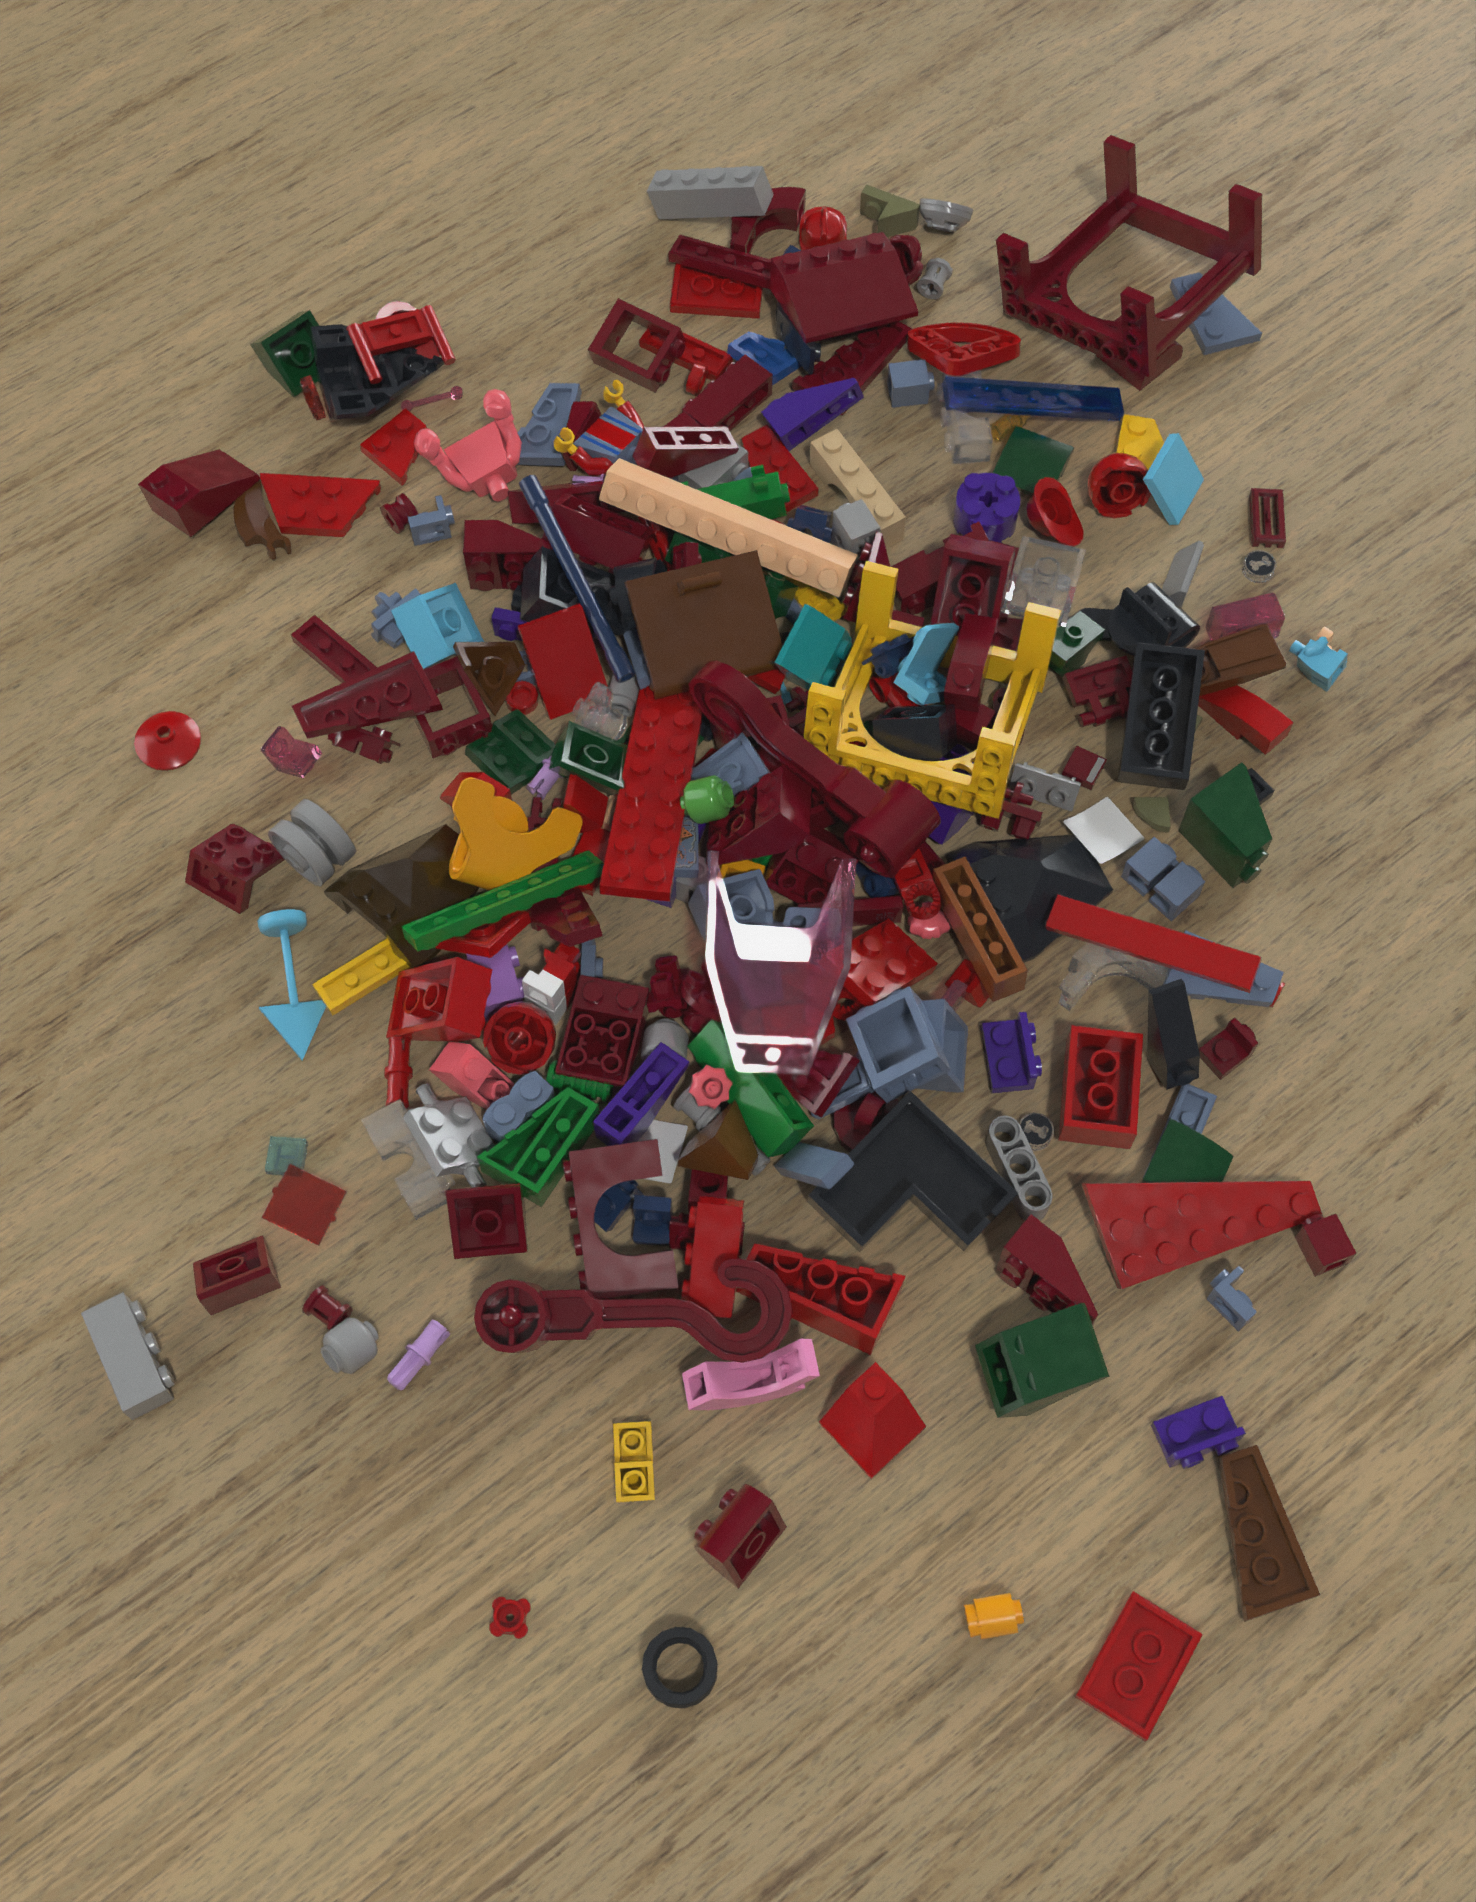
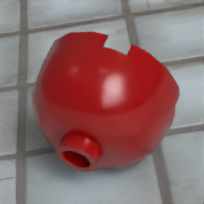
(1118, 485)
(520, 1037)

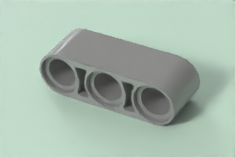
(1018, 1151)

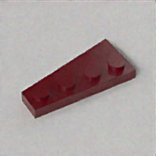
(859, 360)
(378, 696)

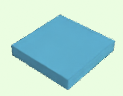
(1173, 479)

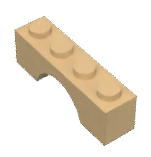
(840, 465)

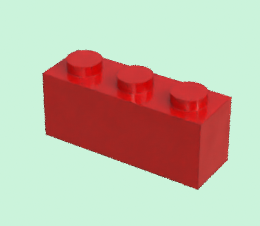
(715, 1240)

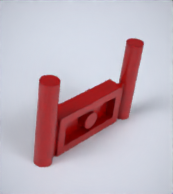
(397, 333)

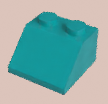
(813, 649)

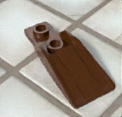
(1239, 659)

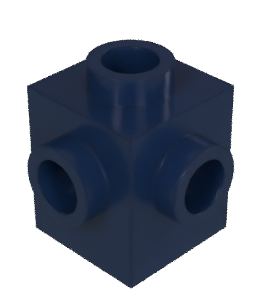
(813, 519)

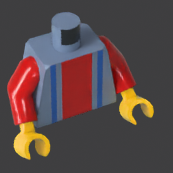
(607, 439)

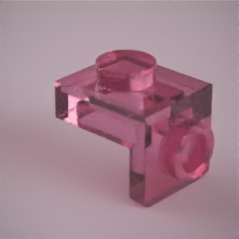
(290, 754)

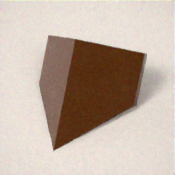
(491, 668)
(722, 1146)

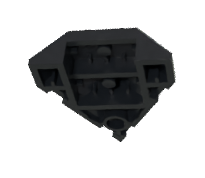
(345, 381)

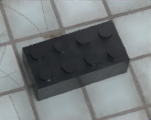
(1161, 716)

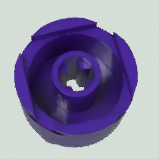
(991, 501)

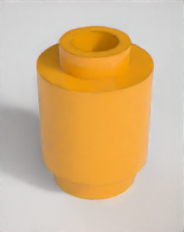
(993, 1616)

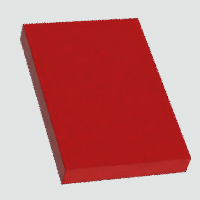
(713, 294)
(562, 658)
(1138, 1666)

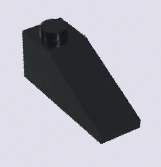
(1171, 1035)

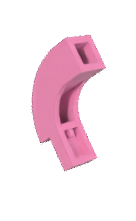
(752, 1382)

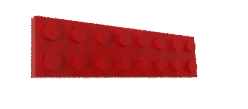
(648, 810)

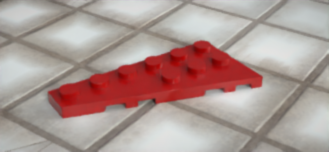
(1175, 1224)

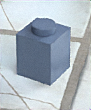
(909, 383)

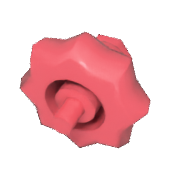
(931, 927)
(710, 1087)

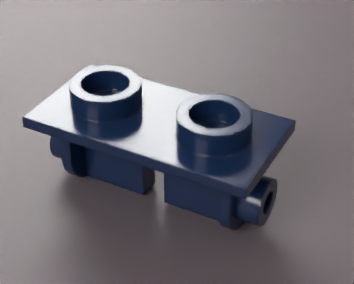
(889, 655)

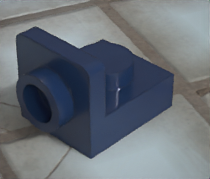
(652, 1220)

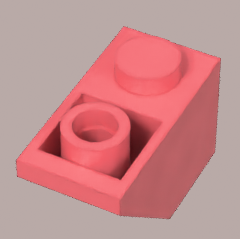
(471, 1074)

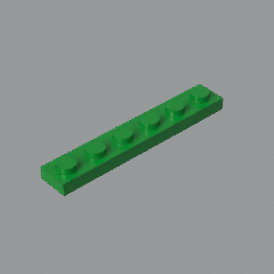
(503, 900)

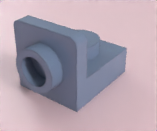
(433, 525)
(1231, 1303)

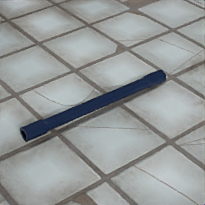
(613, 651)

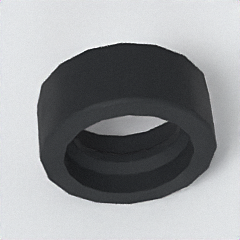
(652, 1654)

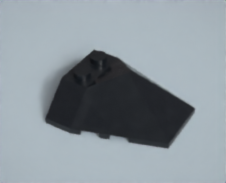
(1025, 879)

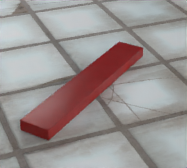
(1154, 943)

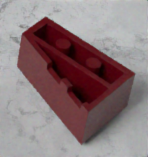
(920, 575)

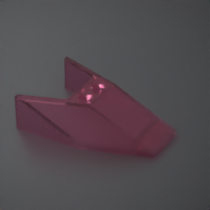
(776, 981)

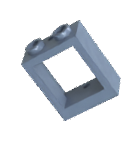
(911, 1071)

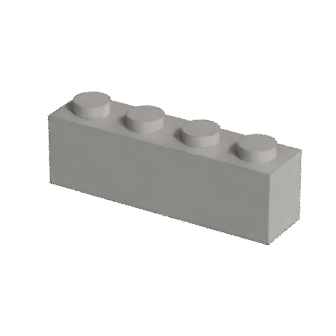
(710, 192)

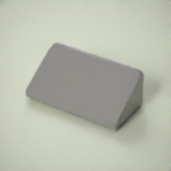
(1182, 572)

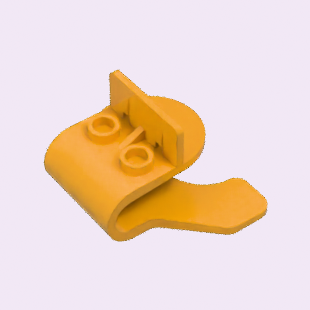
(496, 839)

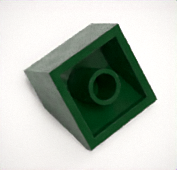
(289, 351)
(590, 757)

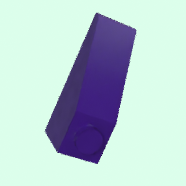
(808, 410)
(640, 1098)

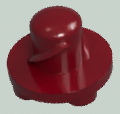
(699, 994)

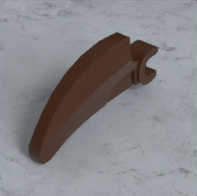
(255, 523)

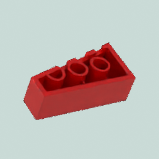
(833, 1297)

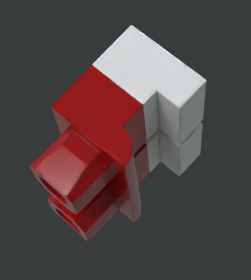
(556, 983)

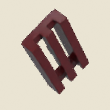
(1267, 538)

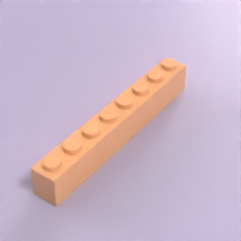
(727, 526)

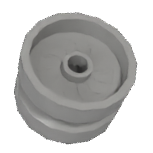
(312, 842)

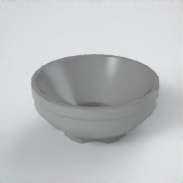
(944, 214)

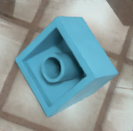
(435, 623)

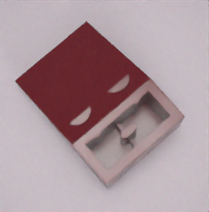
(497, 554)
(763, 819)
(603, 1031)
(1043, 1269)

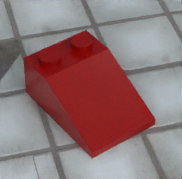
(440, 1001)

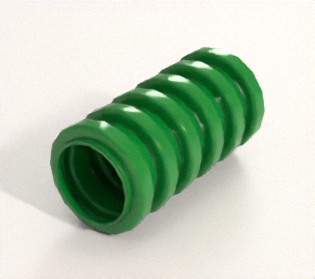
(581, 1086)

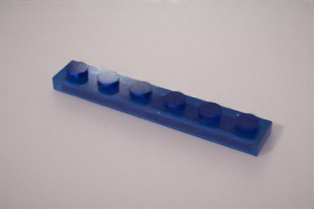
(1032, 398)

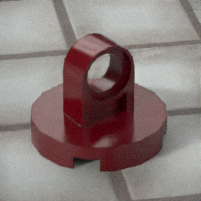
(859, 1118)

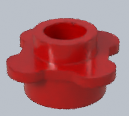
(517, 1626)

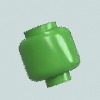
(707, 799)

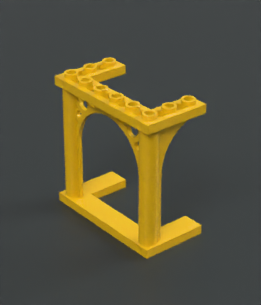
(1023, 671)

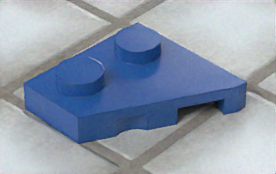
(766, 352)

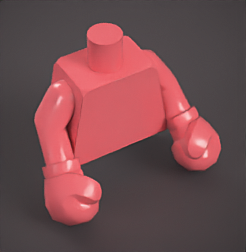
(482, 459)

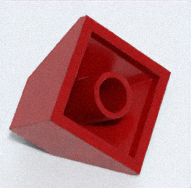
(873, 1420)

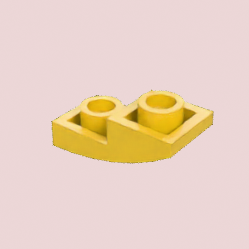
(633, 1461)

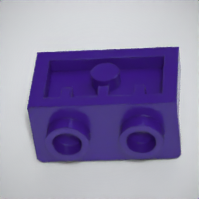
(1011, 1054)
(1197, 1432)

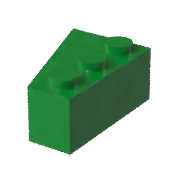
(538, 1147)

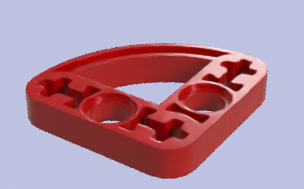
(986, 347)

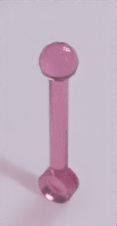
(456, 393)

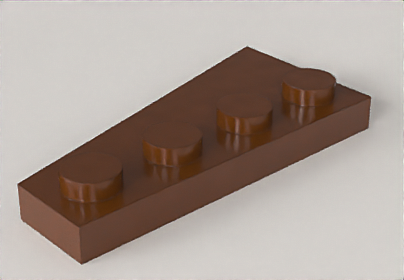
(1265, 1548)

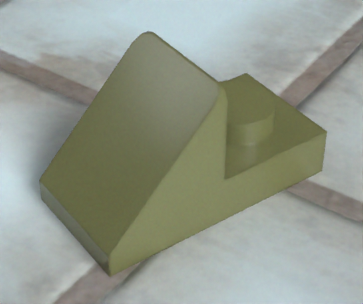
(893, 212)

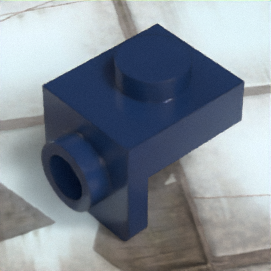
(615, 1203)

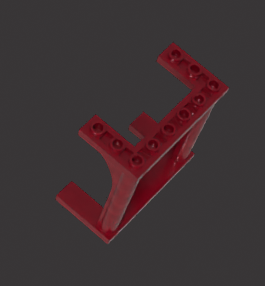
(1141, 333)

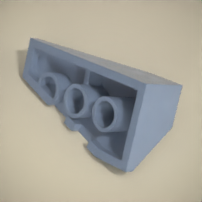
(748, 898)

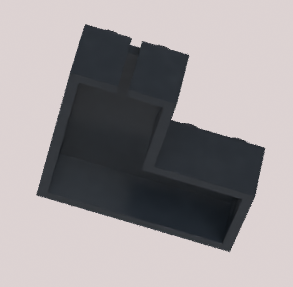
(919, 1161)

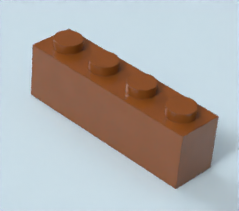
(980, 930)

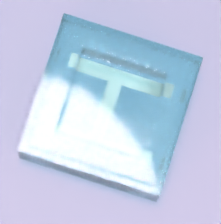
(283, 1152)

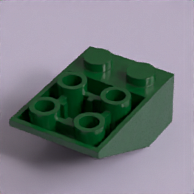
(1041, 1361)

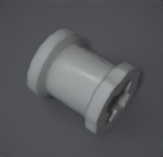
(934, 278)

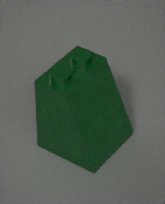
(1229, 827)

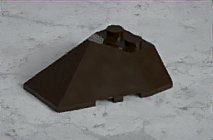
(403, 888)

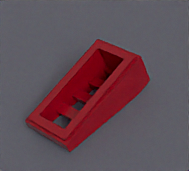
(581, 417)

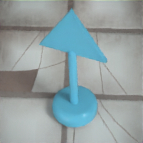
(296, 1020)

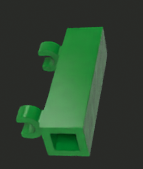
(758, 494)

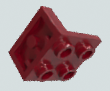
(229, 864)

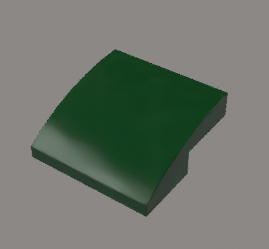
(1032, 457)
(511, 751)
(1187, 1157)

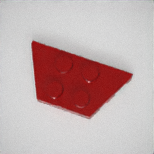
(317, 503)

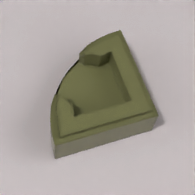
(1154, 812)

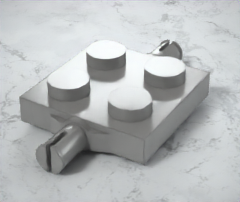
(449, 1135)

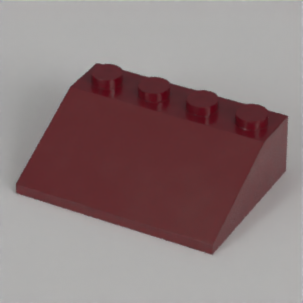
(842, 287)

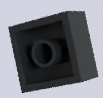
(917, 731)

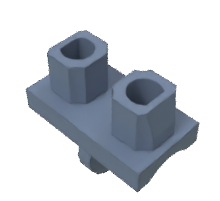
(385, 624)

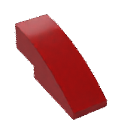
(1247, 716)

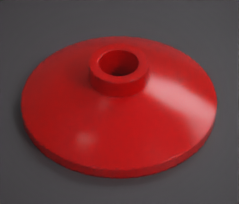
(170, 751)

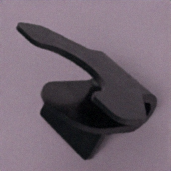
(1145, 618)

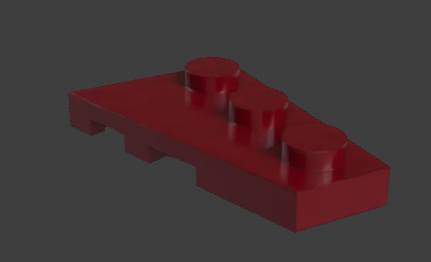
(566, 918)

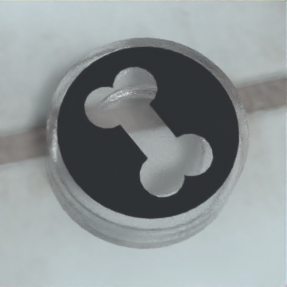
(1259, 566)
(1038, 1130)

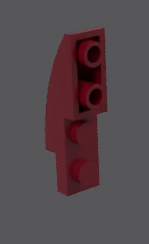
(588, 491)

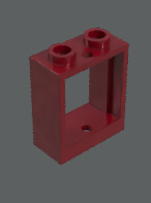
(611, 333)
(445, 741)

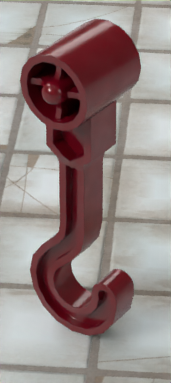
(883, 823)
(525, 1316)

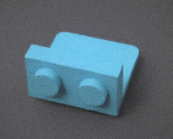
(919, 669)

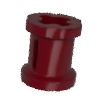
(326, 1308)

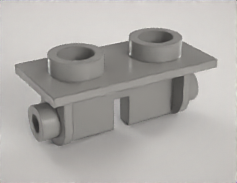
(1046, 788)

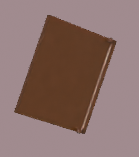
(704, 616)

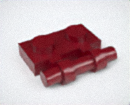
(1097, 683)

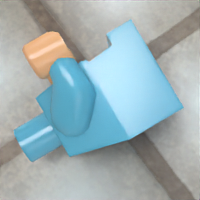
(1319, 661)

